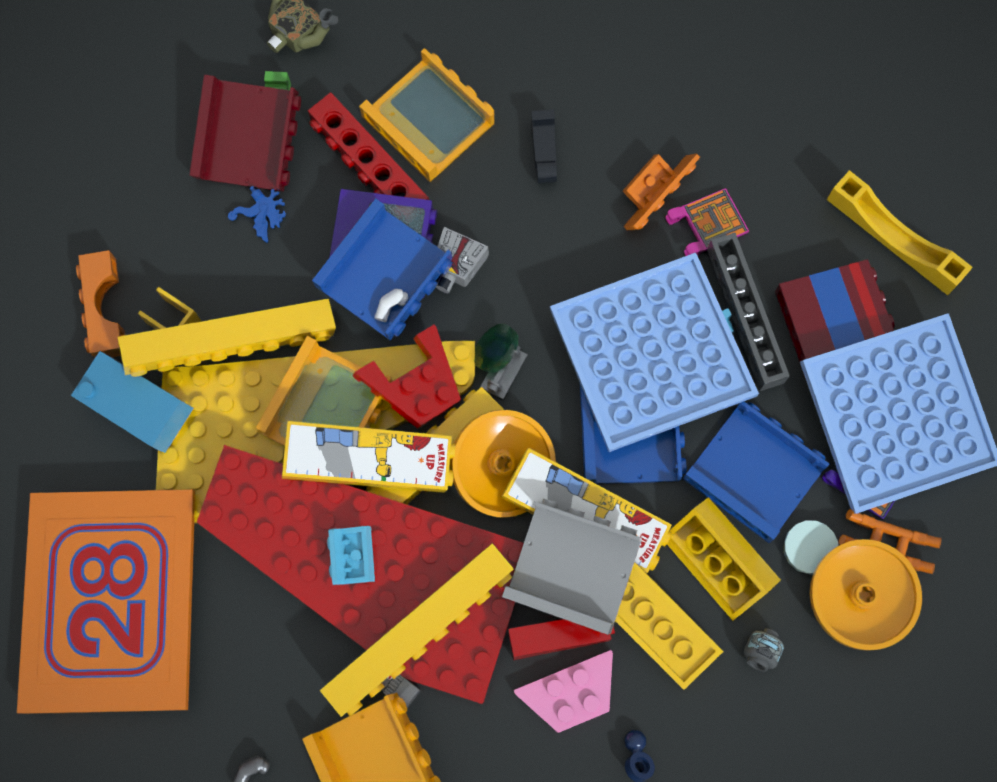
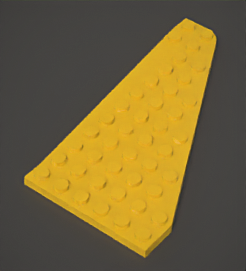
(234, 396)

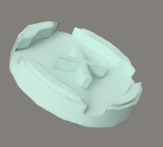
(808, 544)

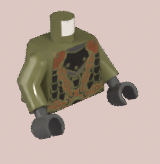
(297, 25)

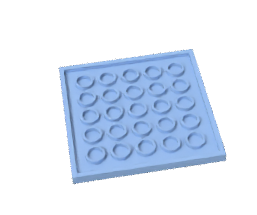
(653, 352)
(900, 413)

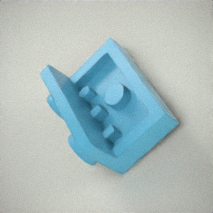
(351, 555)

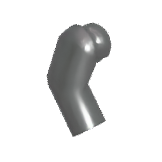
(251, 766)

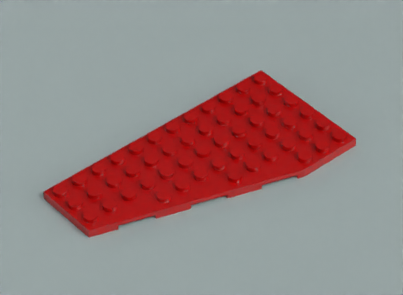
(285, 534)

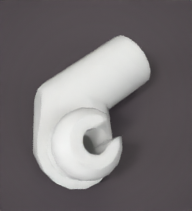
(389, 300)

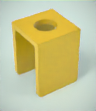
(191, 316)

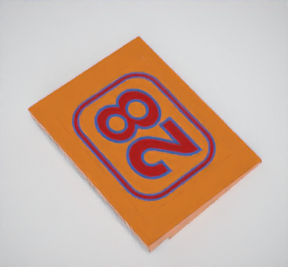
(107, 602)

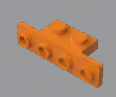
(653, 185)

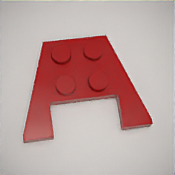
(423, 390)

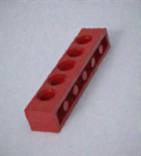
(331, 111)

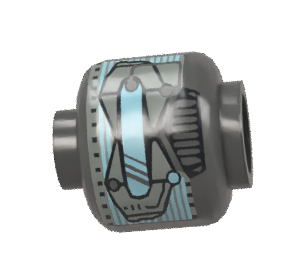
(763, 649)

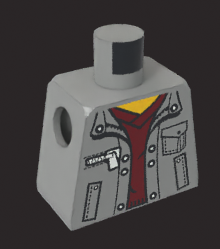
(466, 258)

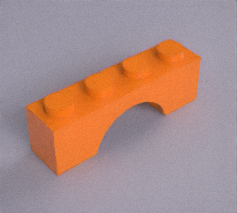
(98, 275)

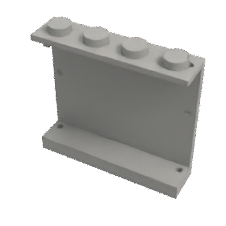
(574, 566)

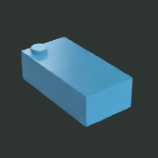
(132, 402)

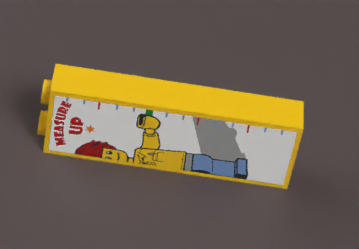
(368, 457)
(543, 478)

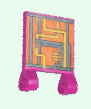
(709, 219)

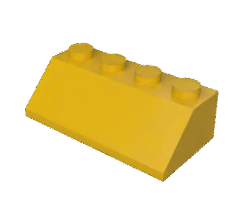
(721, 559)

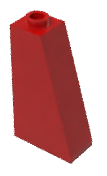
(552, 637)

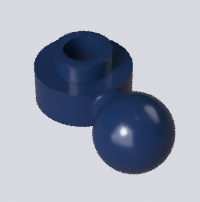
(635, 742)

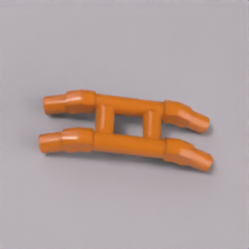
(905, 536)

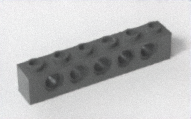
(747, 312)

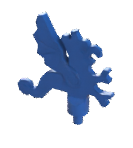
(263, 207)

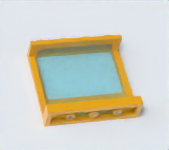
(429, 116)
(320, 391)

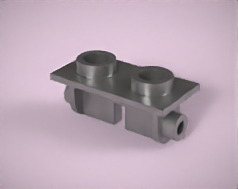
(500, 381)

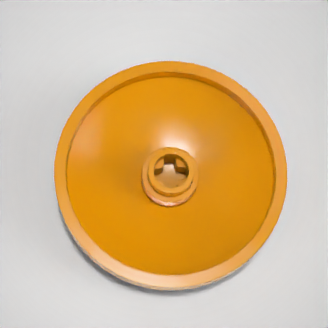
(489, 454)
(866, 595)

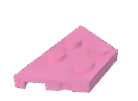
(572, 693)

